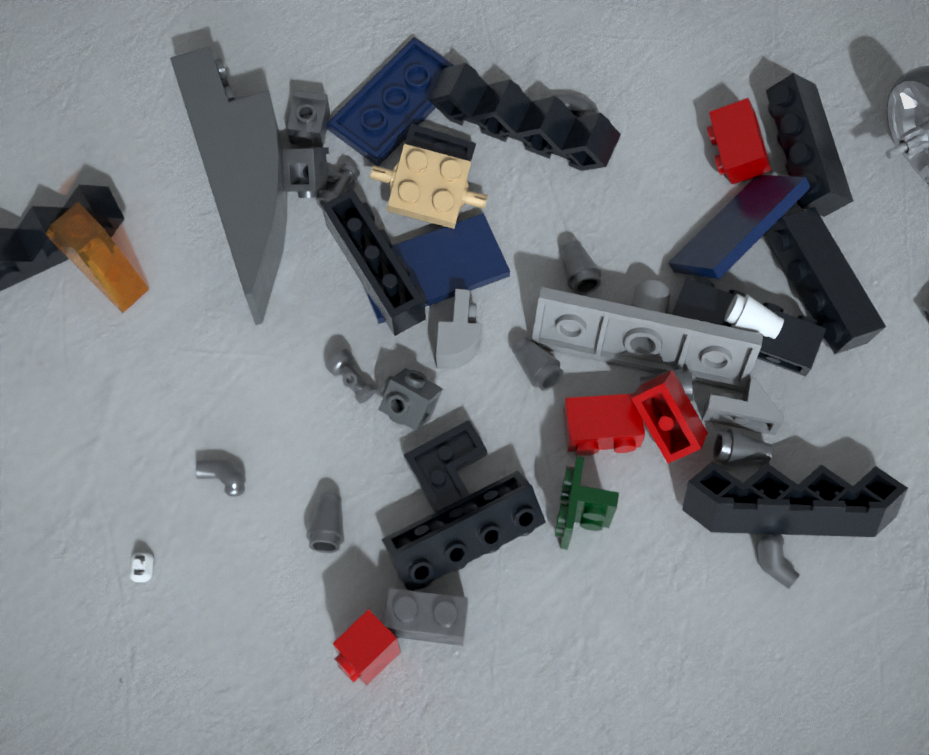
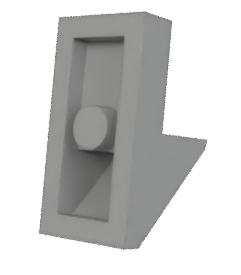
(754, 413)

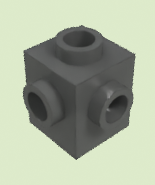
(409, 398)

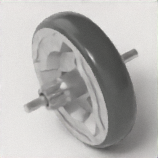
(910, 119)

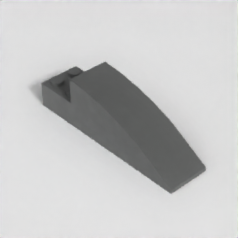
(243, 167)

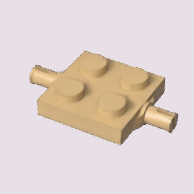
(428, 186)

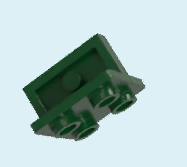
(585, 505)

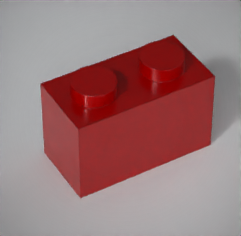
(739, 142)
(670, 416)
(602, 424)
(365, 648)

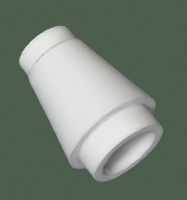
(752, 316)

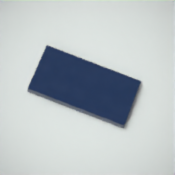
(392, 100)
(739, 225)
(451, 260)

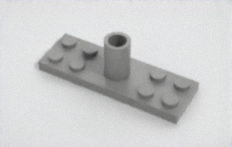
(645, 335)

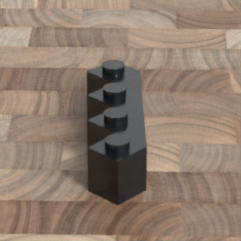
(508, 112)
(28, 249)
(777, 505)

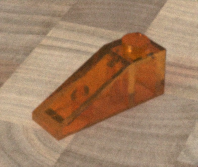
(97, 256)

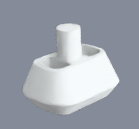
(141, 567)

